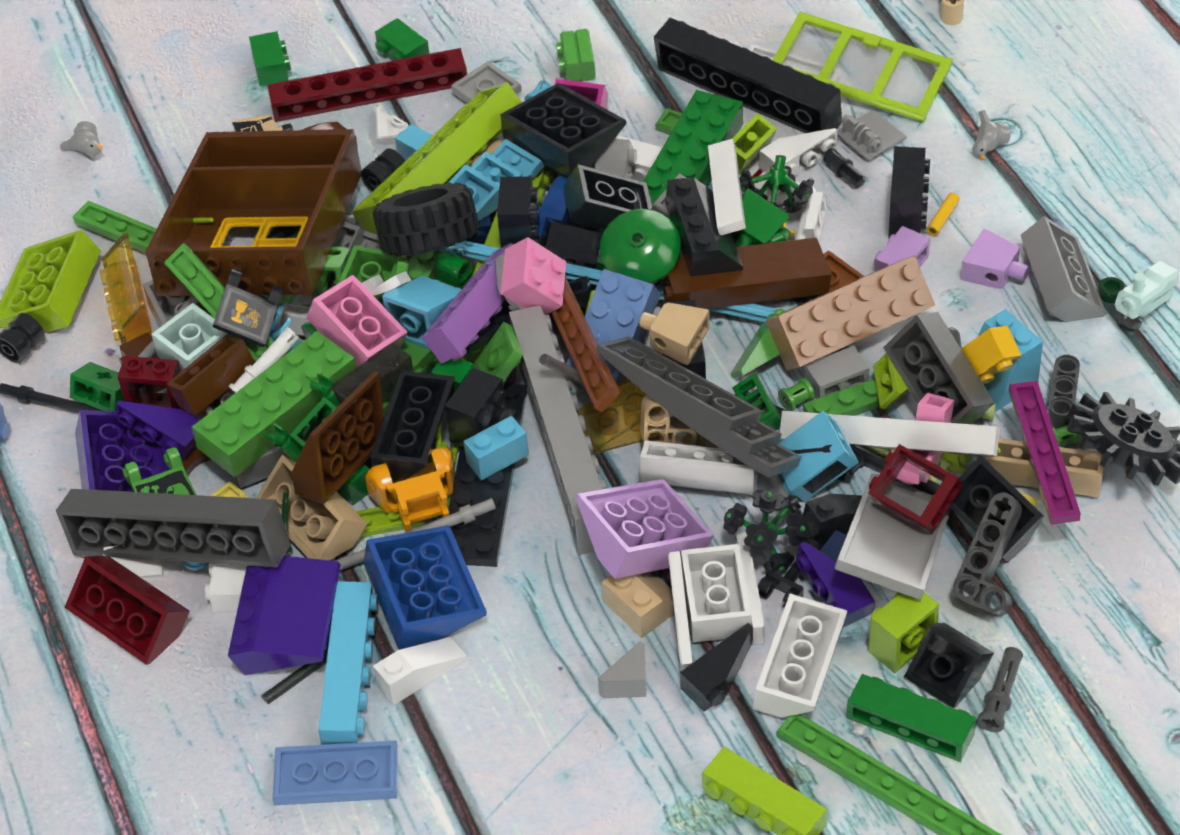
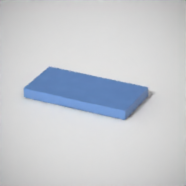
(335, 773)

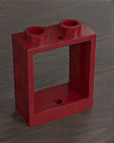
(135, 371)
(938, 504)

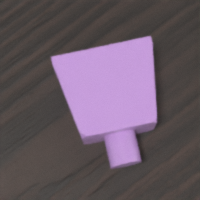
(992, 261)

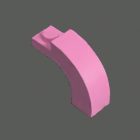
(933, 409)

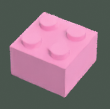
(533, 276)

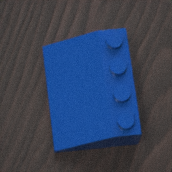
(422, 585)

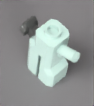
(1145, 293)

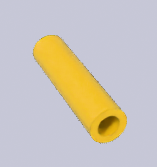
(942, 214)

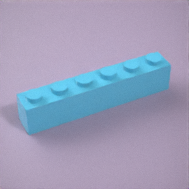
(347, 663)

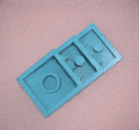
(485, 174)

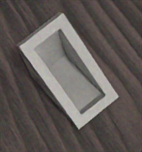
(626, 676)

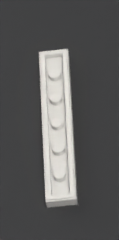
(726, 187)

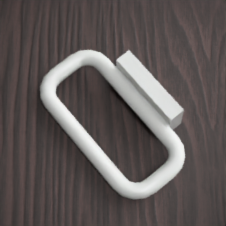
(812, 215)

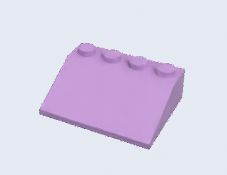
(639, 526)

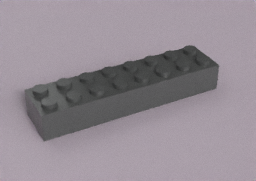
(174, 527)

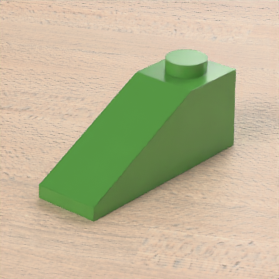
(759, 351)

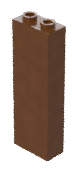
(768, 274)

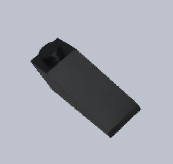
(830, 514)
(713, 674)

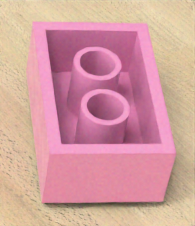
(355, 320)

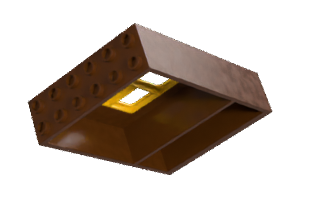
(260, 183)

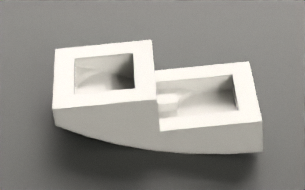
(376, 285)

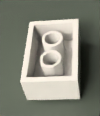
(715, 591)

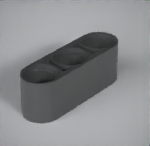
(1063, 389)

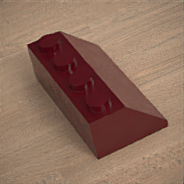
(125, 608)

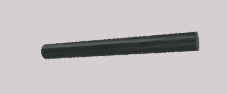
(292, 680)

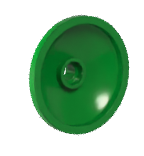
(648, 259)

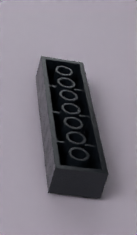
(747, 77)

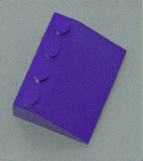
(106, 448)
(284, 614)

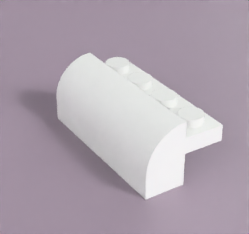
(696, 468)

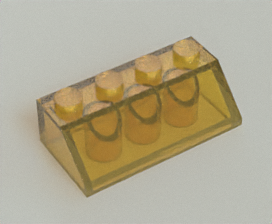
(124, 292)

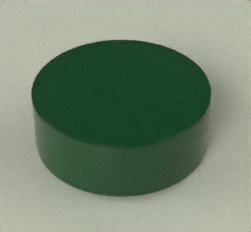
(1109, 288)

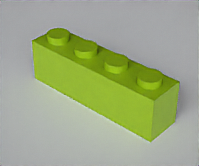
(762, 796)

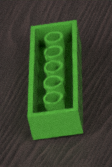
(280, 395)

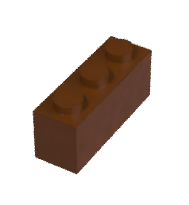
(210, 374)

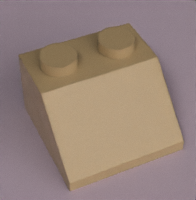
(639, 600)

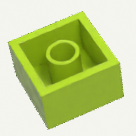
(900, 628)

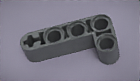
(994, 551)

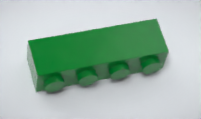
(911, 717)

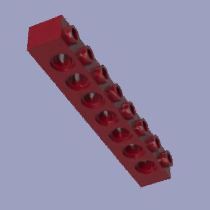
(366, 85)

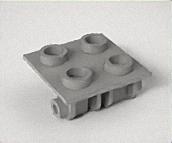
(869, 134)

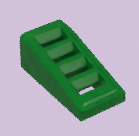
(770, 414)

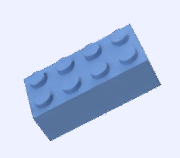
(618, 310)

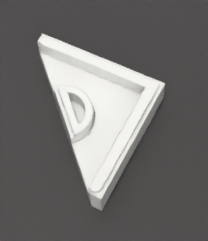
(388, 127)

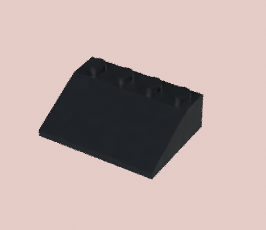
(561, 128)

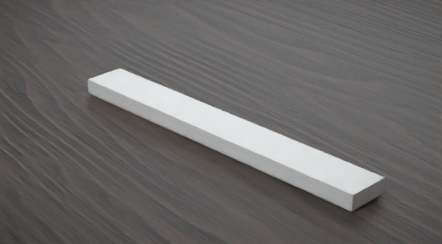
(908, 433)

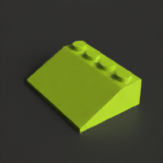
(50, 281)

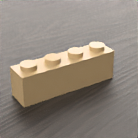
(1082, 467)

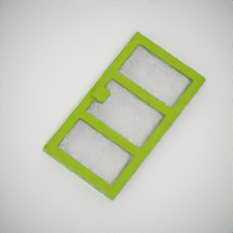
(865, 65)

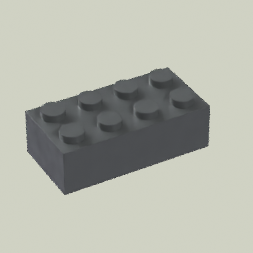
(935, 364)

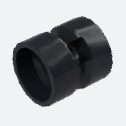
(381, 168)
(22, 335)

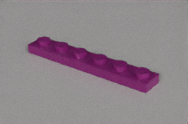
(1044, 453)

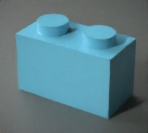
(496, 447)

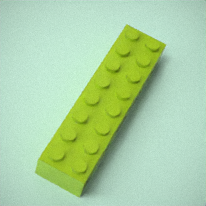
(445, 150)

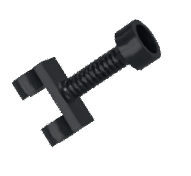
(787, 583)

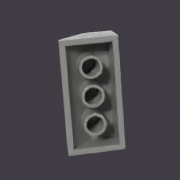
(1061, 272)

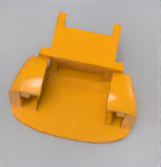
(420, 495)

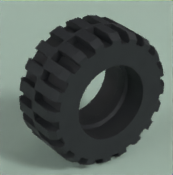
(425, 219)

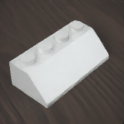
(798, 657)

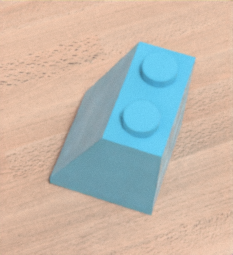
(419, 305)
(1024, 368)

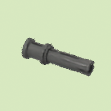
(994, 709)

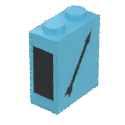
(823, 456)

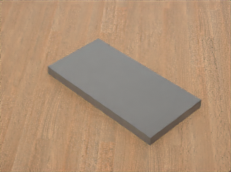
(889, 547)

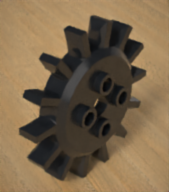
(1127, 437)

